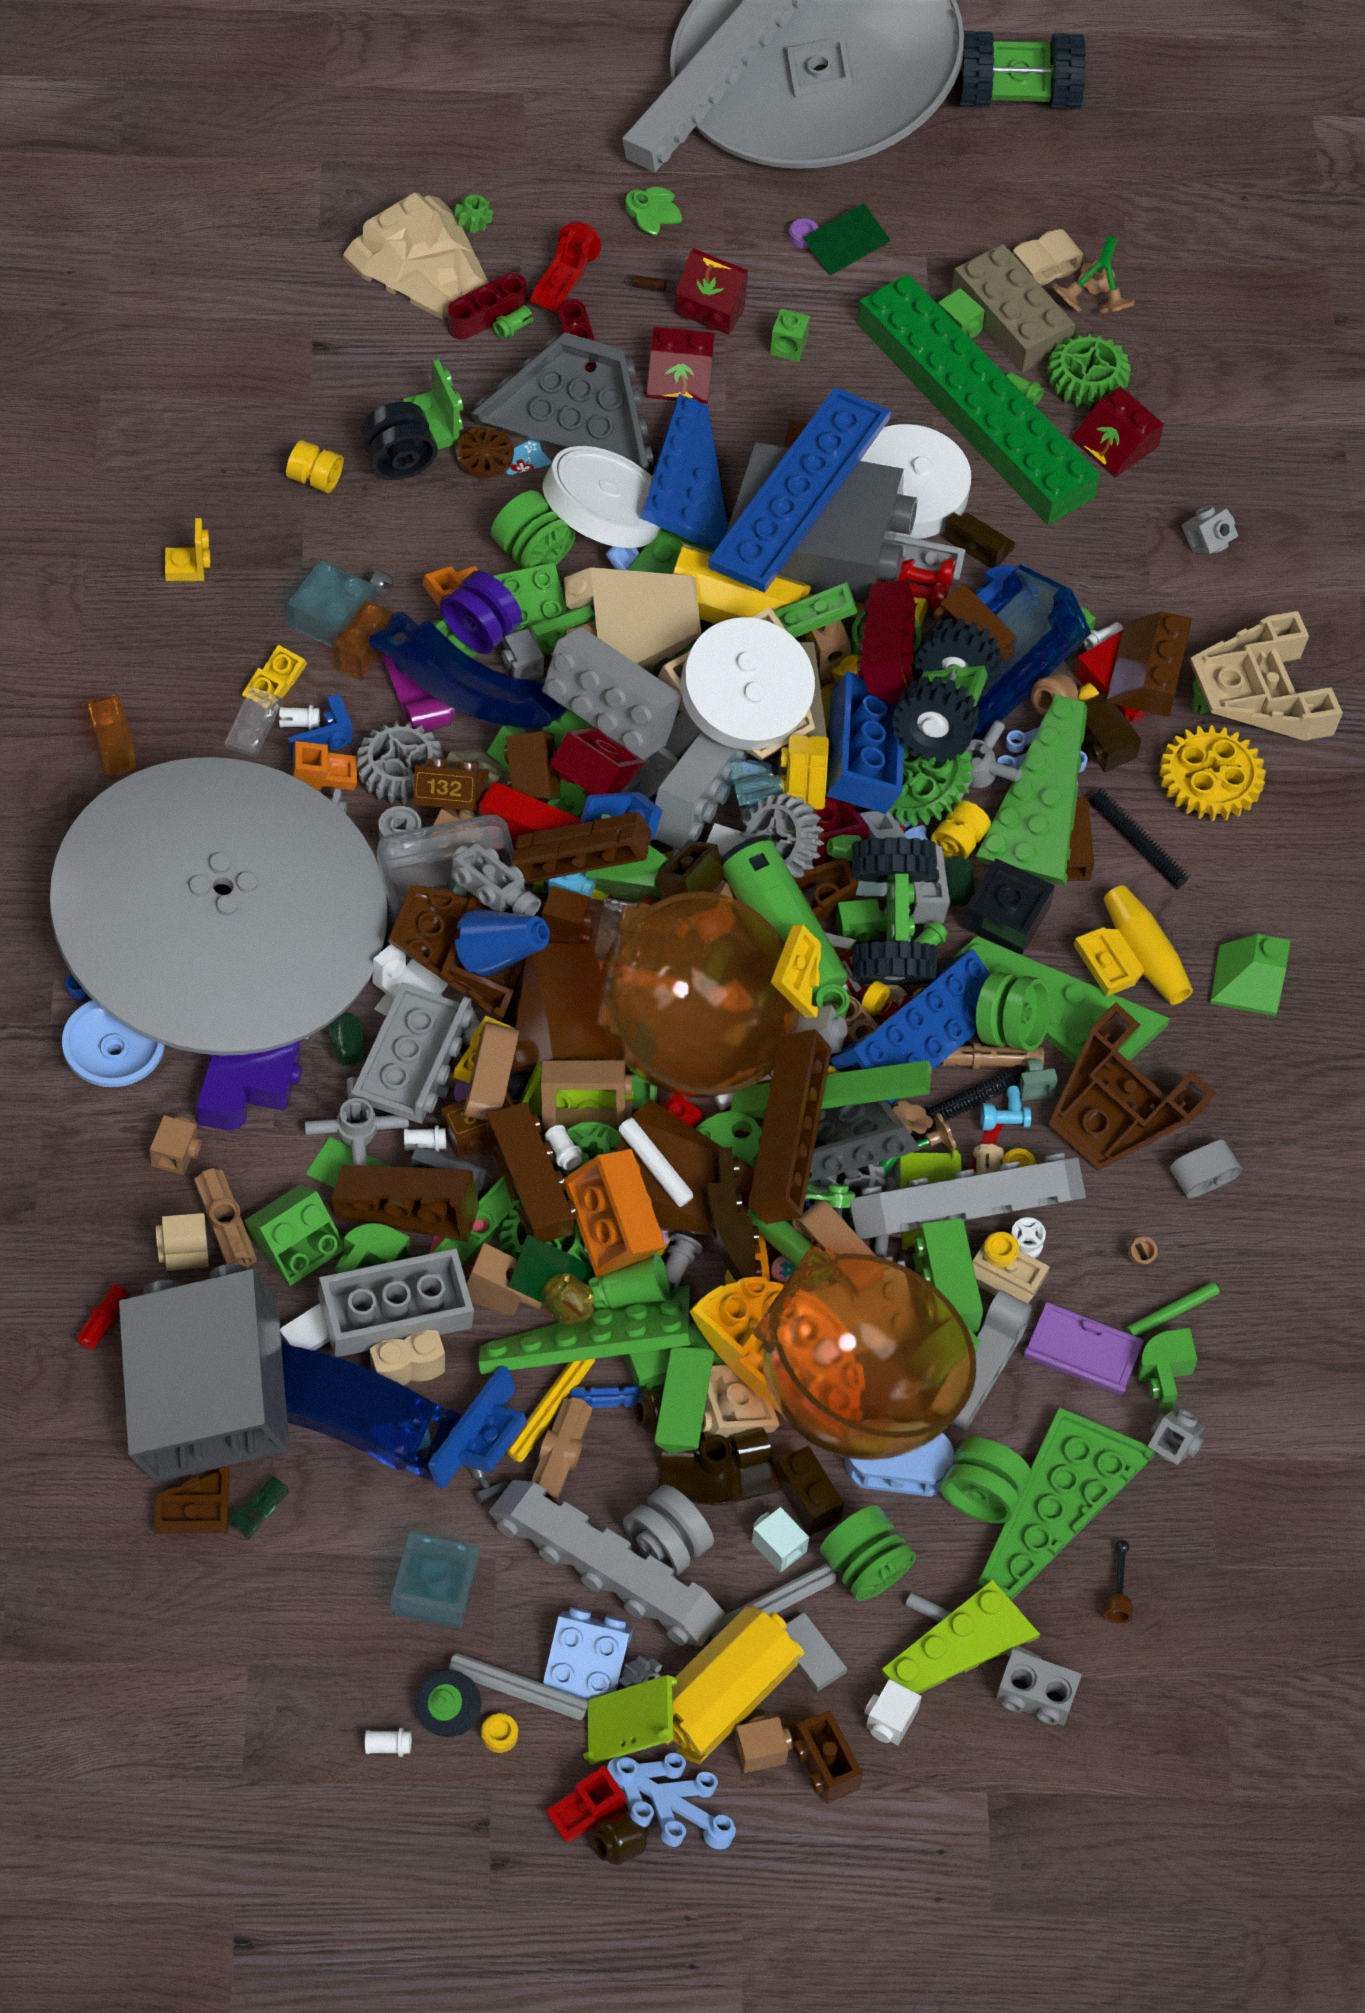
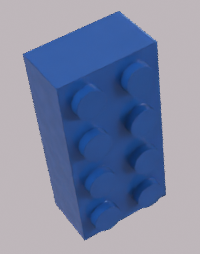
(863, 751)

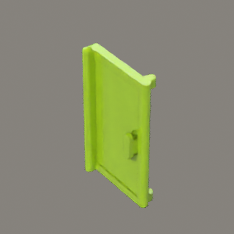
(935, 1167)
(630, 1719)

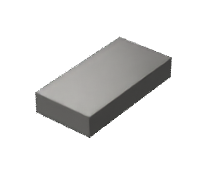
(819, 1662)

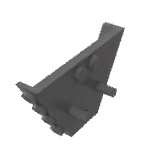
(567, 406)
(857, 1137)

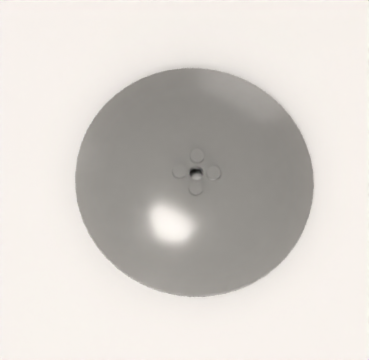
(881, 81)
(208, 967)

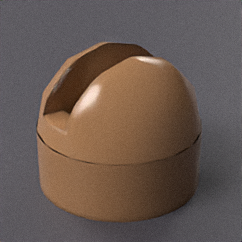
(1147, 1248)

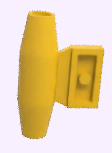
(1132, 950)

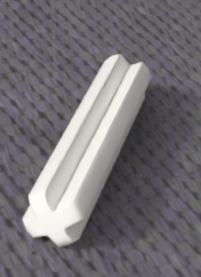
(655, 1162)

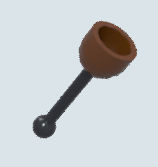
(1118, 1606)

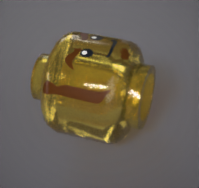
(568, 1299)

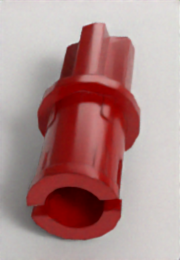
(102, 1318)

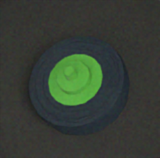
(448, 1703)

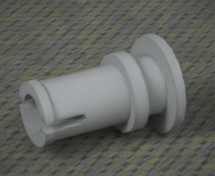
(680, 1256)

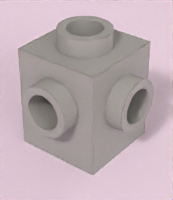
(1210, 530)
(1167, 1436)

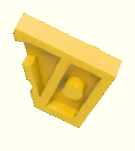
(799, 970)

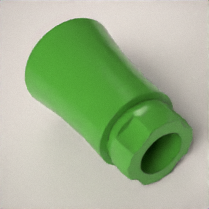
(632, 1285)

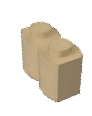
(1050, 256)
(182, 1242)
(415, 1358)

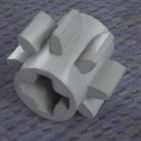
(640, 1671)

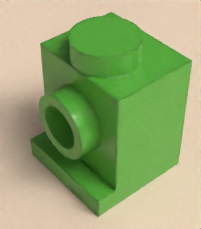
(860, 920)

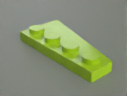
(970, 1635)

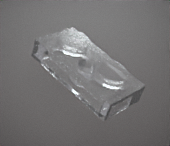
(253, 722)

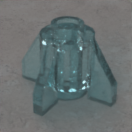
(755, 785)

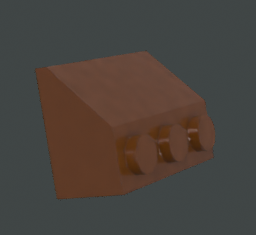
(1149, 662)

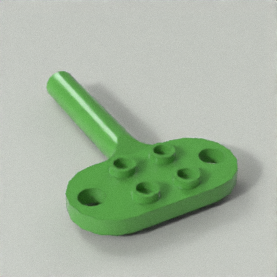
(721, 1130)

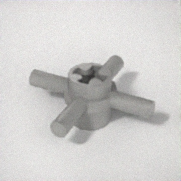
(985, 761)
(356, 1134)

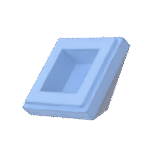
(622, 557)

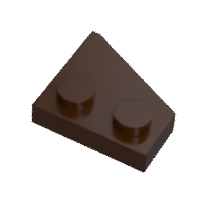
(195, 1506)

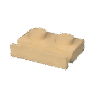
(1019, 1279)

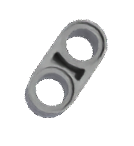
(1206, 1169)

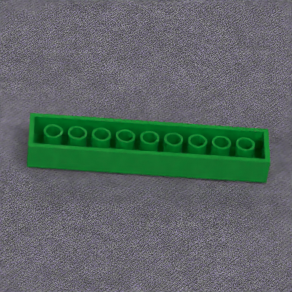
(978, 399)

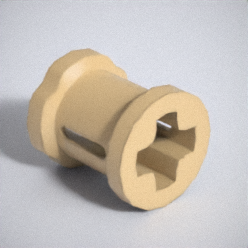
(993, 1159)

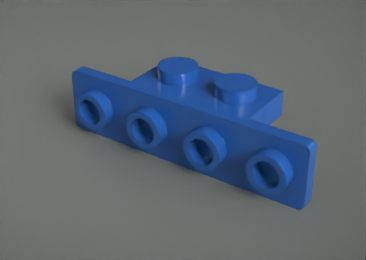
(481, 1433)

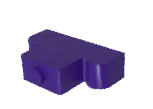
(247, 1079)

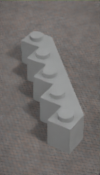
(967, 1196)
(607, 1562)

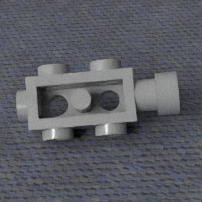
(492, 881)

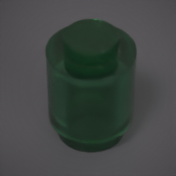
(959, 880)
(347, 1039)

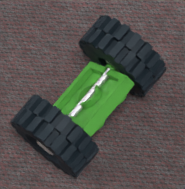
(1022, 71)
(941, 710)
(897, 863)

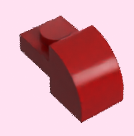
(590, 1802)

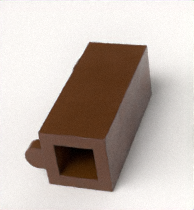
(968, 606)
(1081, 855)

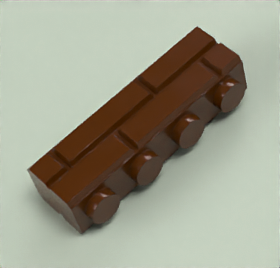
(582, 847)

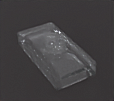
(609, 925)

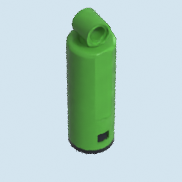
(766, 885)

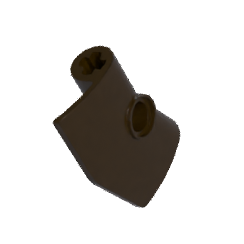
(738, 1476)

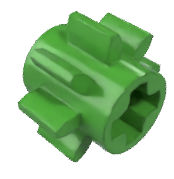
(473, 213)

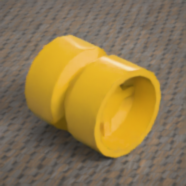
(310, 465)
(961, 830)

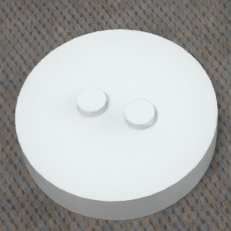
(933, 473)
(600, 496)
(747, 683)

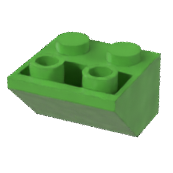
(295, 1233)

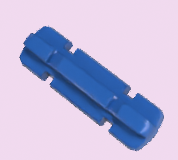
(607, 1395)

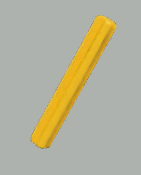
(548, 1408)

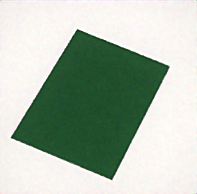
(846, 239)
(541, 1262)

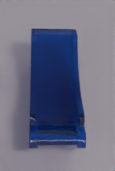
(462, 681)
(362, 1408)

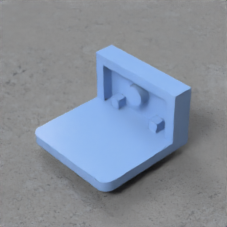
(587, 1653)

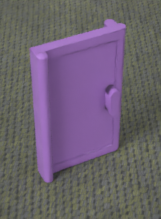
(1081, 1353)

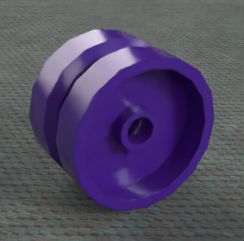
(481, 612)

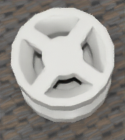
(1029, 1230)

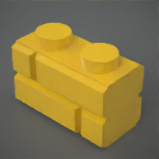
(806, 769)

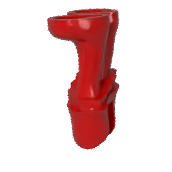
(937, 580)

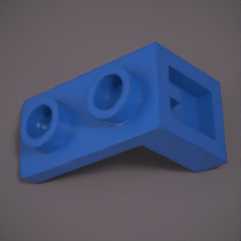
(335, 733)
(620, 803)

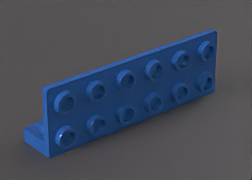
(928, 1024)

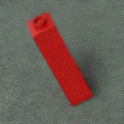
(522, 812)

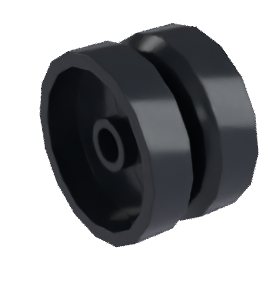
(398, 440)

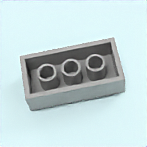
(612, 693)
(694, 790)
(395, 1301)

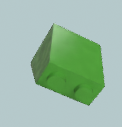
(632, 879)

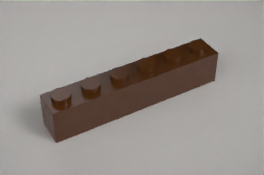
(790, 1127)

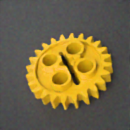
(1212, 773)

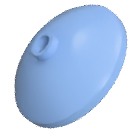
(91, 1038)

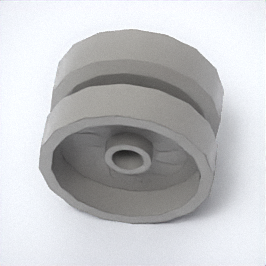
(669, 1529)

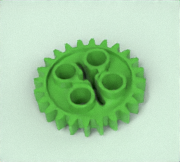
(930, 786)

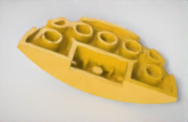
(728, 1321)

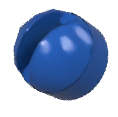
(75, 989)

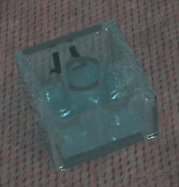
(327, 602)
(435, 1580)

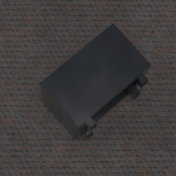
(1008, 906)

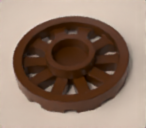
(484, 452)

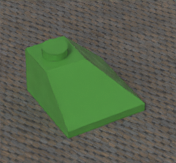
(1251, 974)

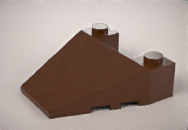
(1112, 1106)

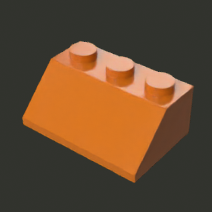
(614, 1212)

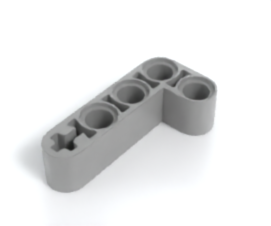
(999, 1338)

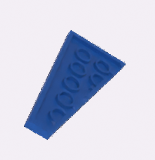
(686, 480)

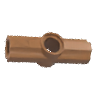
(220, 1204)
(562, 1447)

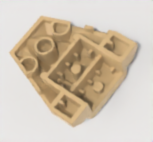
(419, 253)

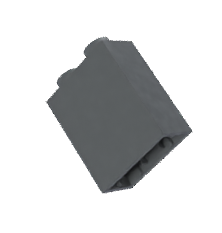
(854, 531)
(203, 1373)

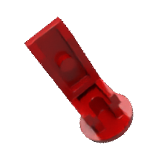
(576, 247)

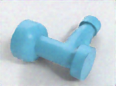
(1014, 1115)

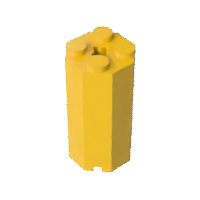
(727, 598)
(730, 1680)

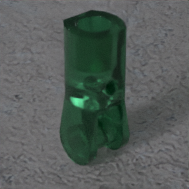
(261, 1504)

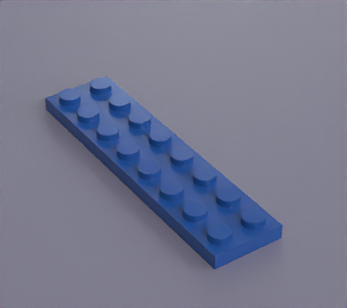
(799, 489)

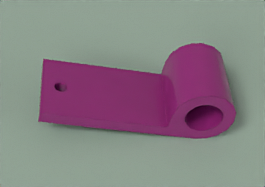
(416, 703)

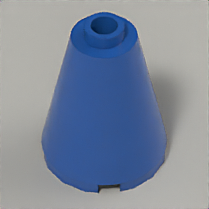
(498, 939)

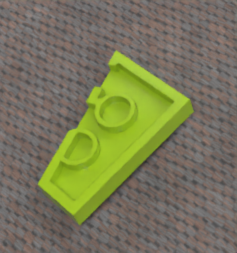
(567, 1098)

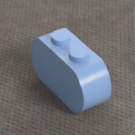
(909, 1474)

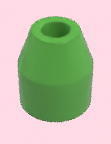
(841, 846)

